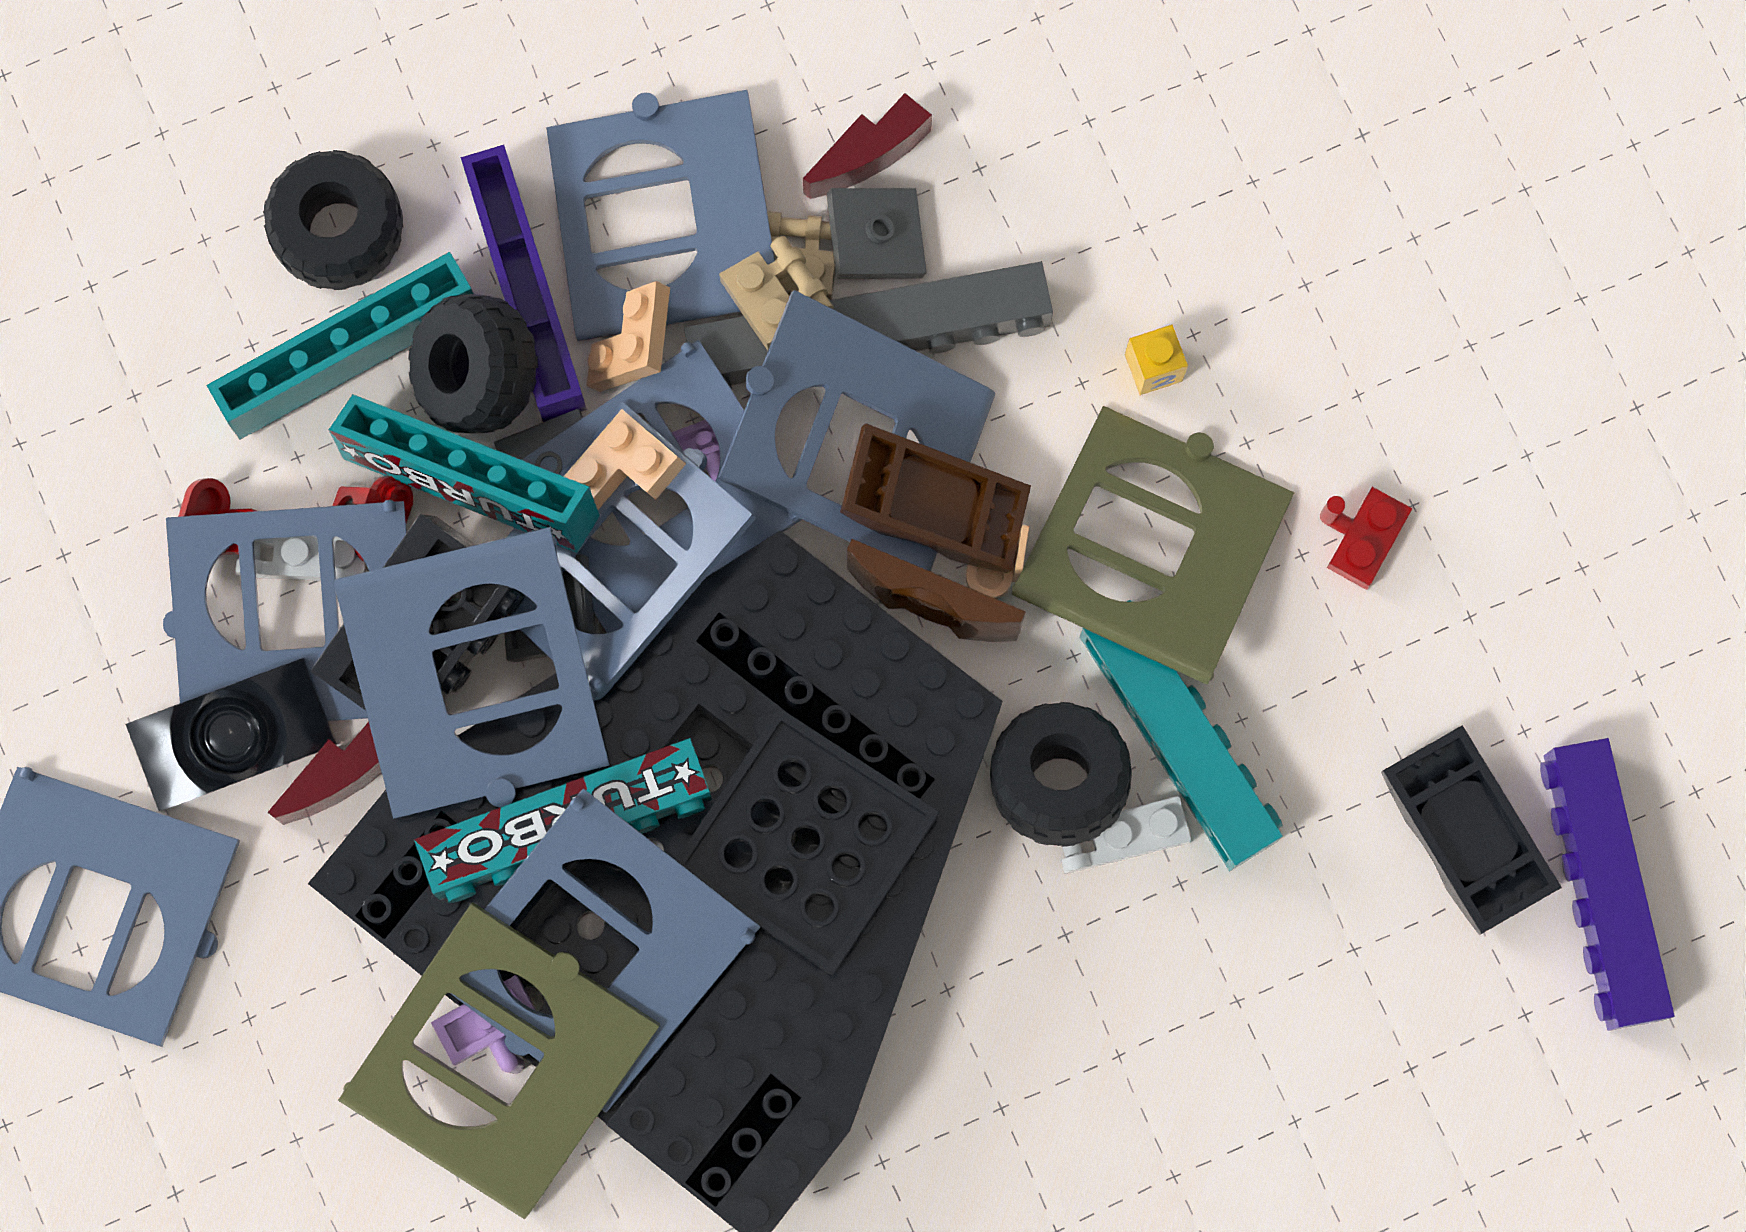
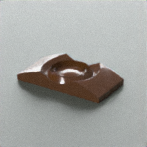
(935, 500)
(933, 597)

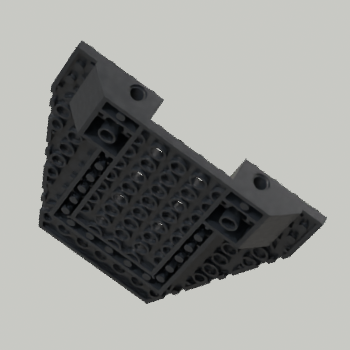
(777, 1048)

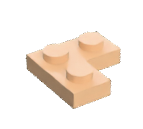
(639, 346)
(625, 451)

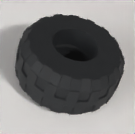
(317, 183)
(472, 363)
(1060, 733)

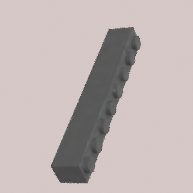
(917, 315)

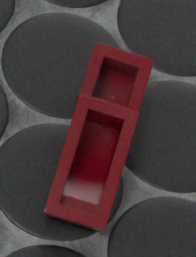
(869, 148)
(329, 778)

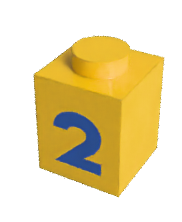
(1156, 359)

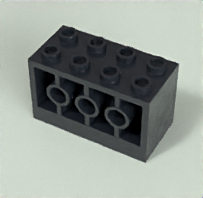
(477, 605)

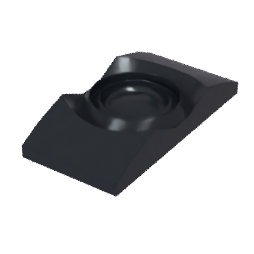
(230, 734)
(1469, 830)

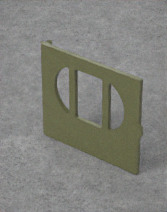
(1199, 604)
(535, 1133)

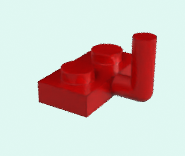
(1366, 536)

